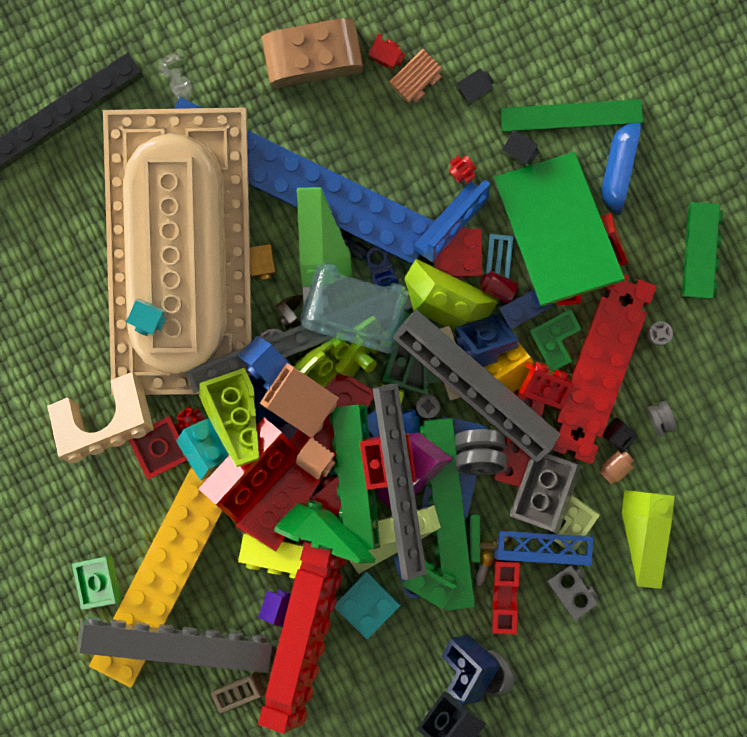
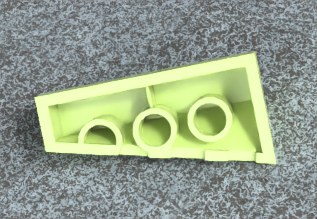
(428, 524)

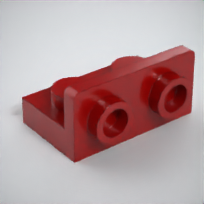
(546, 385)

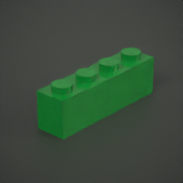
(701, 250)

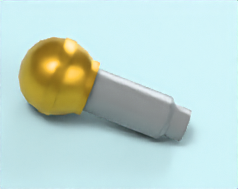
(486, 560)

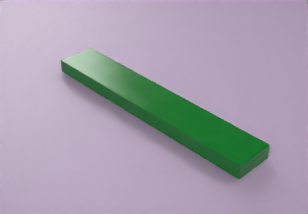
(571, 115)

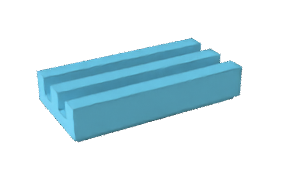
(499, 253)

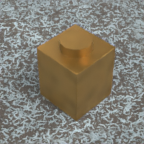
(262, 262)

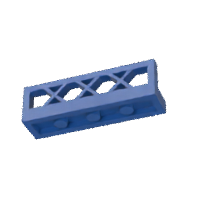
(452, 220)
(543, 556)

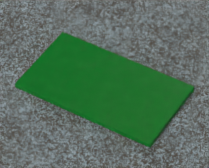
(558, 229)

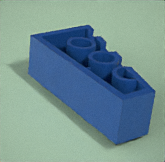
(263, 361)

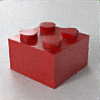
(158, 448)

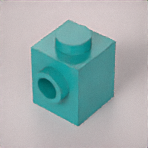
(146, 317)

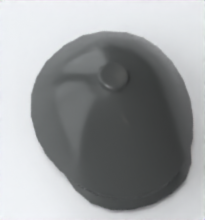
(503, 679)

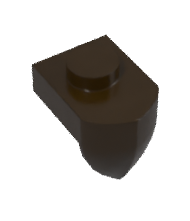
(286, 308)

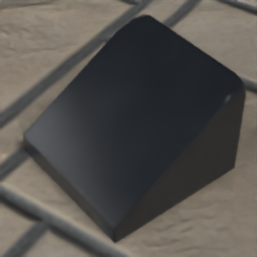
(619, 435)

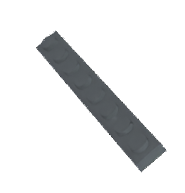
(399, 481)

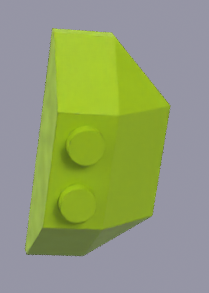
(446, 297)

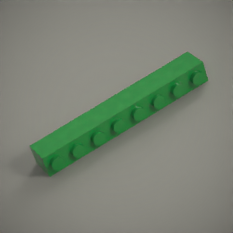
(448, 502)

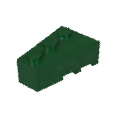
(405, 369)

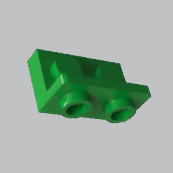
(433, 586)

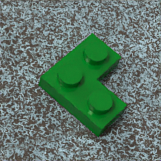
(549, 337)

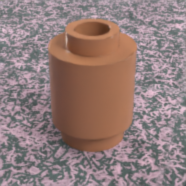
(617, 467)

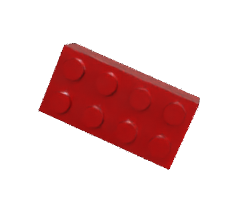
(242, 487)

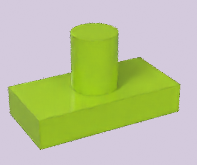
(354, 358)

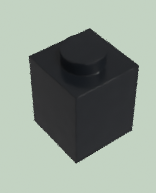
(475, 86)
(520, 149)

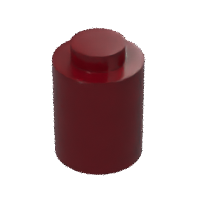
(498, 286)

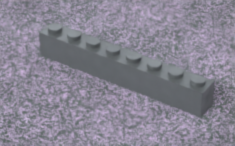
(476, 386)
(173, 645)

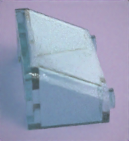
(353, 309)

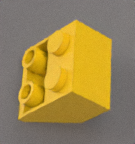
(511, 368)

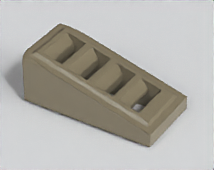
(255, 683)

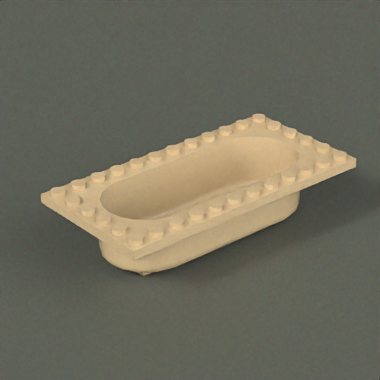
(177, 239)

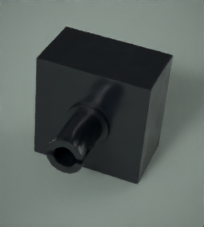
(450, 719)

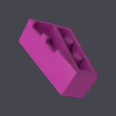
(427, 461)

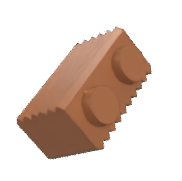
(416, 77)
(315, 459)

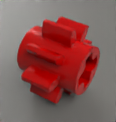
(462, 169)
(188, 418)

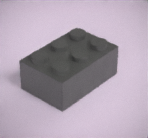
(546, 492)

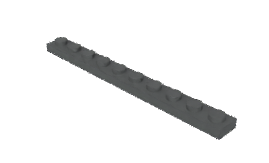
(285, 343)

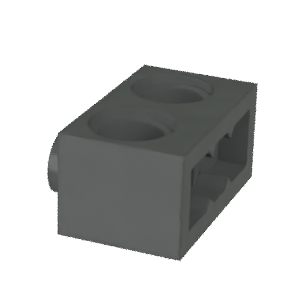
(568, 594)

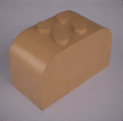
(312, 52)

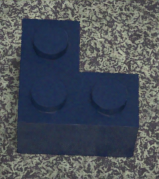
(473, 669)

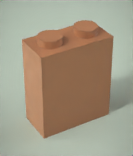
(299, 400)

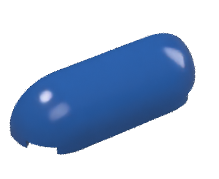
(620, 167)

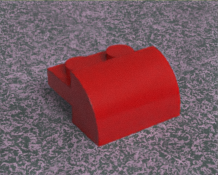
(374, 463)

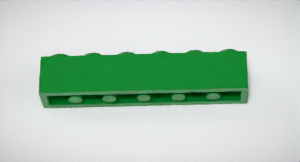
(357, 503)

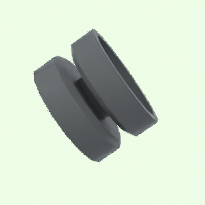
(481, 452)

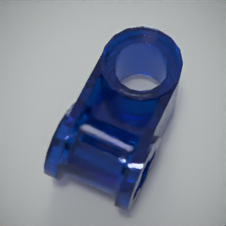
(382, 271)

